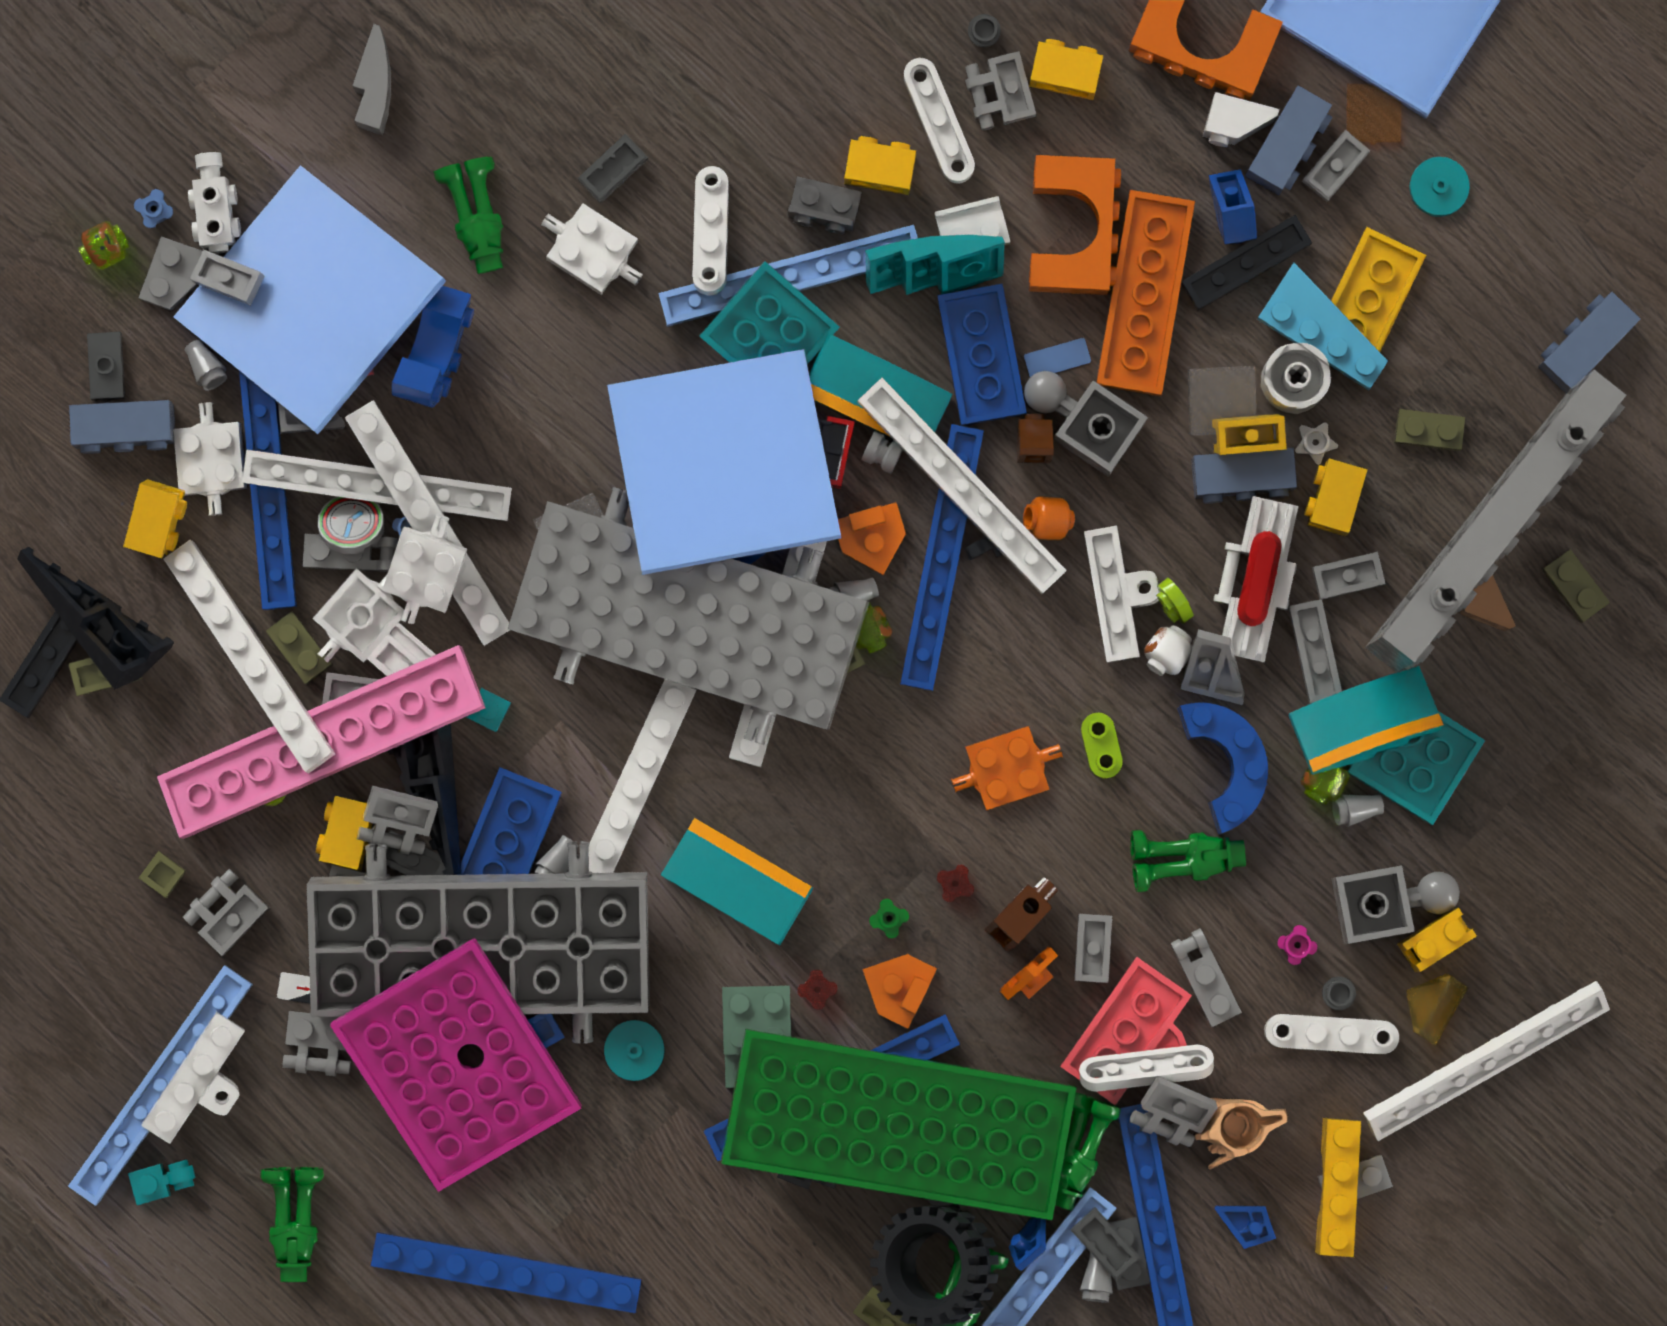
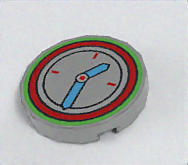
(350, 524)

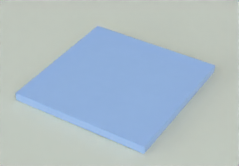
(1393, 44)
(327, 304)
(723, 462)

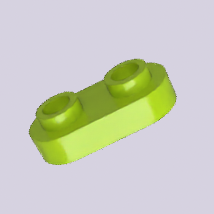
(1174, 602)
(1101, 745)

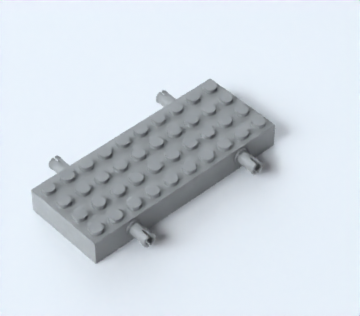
(1495, 522)
(702, 625)
(553, 938)

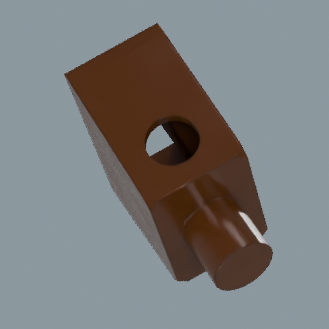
(1014, 922)

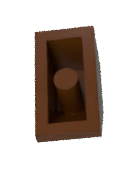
(1035, 439)

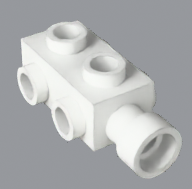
(213, 210)

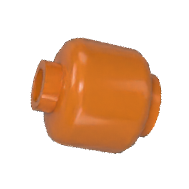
(1048, 518)

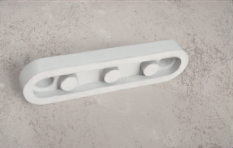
(939, 120)
(710, 231)
(1331, 1034)
(1143, 1067)

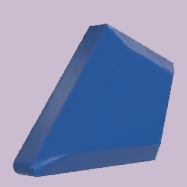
(1247, 1224)
(1029, 1243)

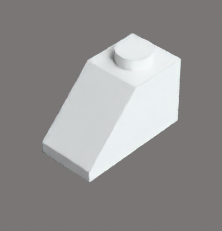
(1236, 119)

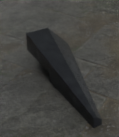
(111, 639)
(429, 774)

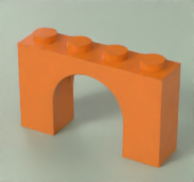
(1235, 72)
(1093, 183)

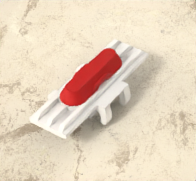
(1266, 577)

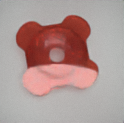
(951, 892)
(817, 999)

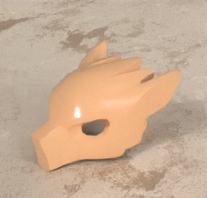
(1239, 1128)

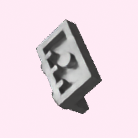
(824, 205)

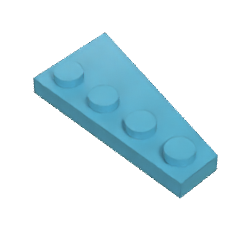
(1308, 316)

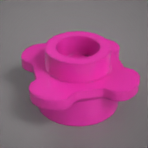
(1306, 945)

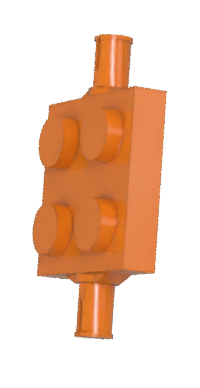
(1007, 768)

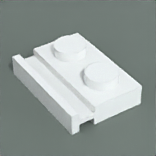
(974, 218)
(399, 651)

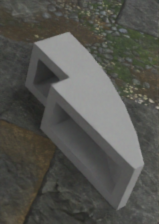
(374, 83)

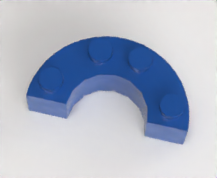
(434, 353)
(1245, 756)

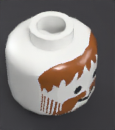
(1168, 650)

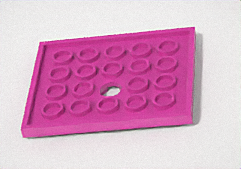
(445, 1110)

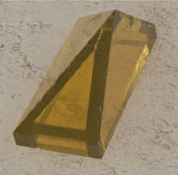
(1434, 1005)

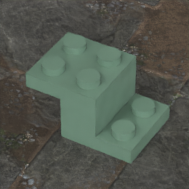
(754, 1009)

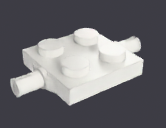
(592, 249)
(210, 458)
(424, 569)
(358, 617)

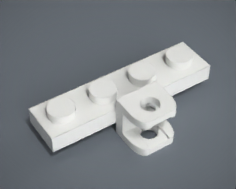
(1117, 593)
(197, 1080)

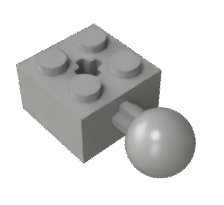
(1048, 393)
(1435, 893)

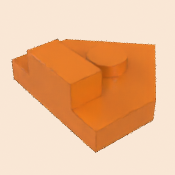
(872, 536)
(1031, 977)
(899, 987)

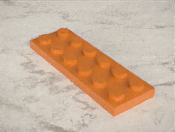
(1145, 293)

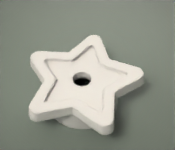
(1315, 451)

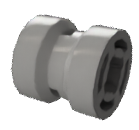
(883, 452)

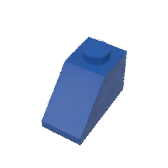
(1233, 207)

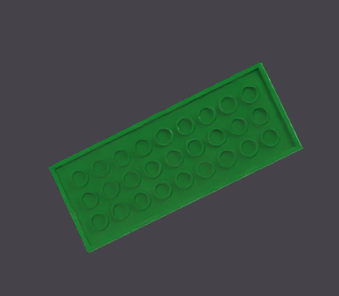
(898, 1124)

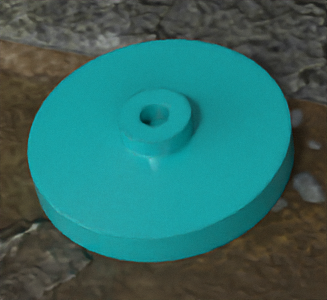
(1439, 186)
(634, 1050)

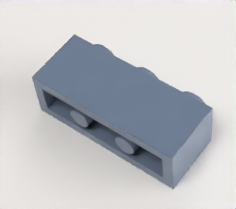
(1290, 141)
(1588, 341)
(122, 425)
(1243, 475)

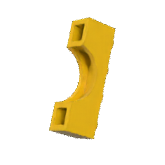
(1339, 1187)

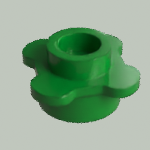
(898, 915)

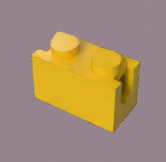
(1066, 69)
(880, 165)
(1249, 434)
(1335, 497)
(155, 519)
(340, 841)
(1436, 940)

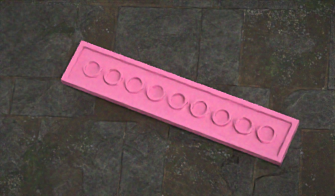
(353, 725)

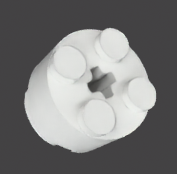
(1291, 359)

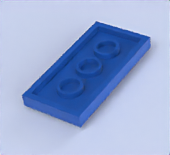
(981, 354)
(510, 826)

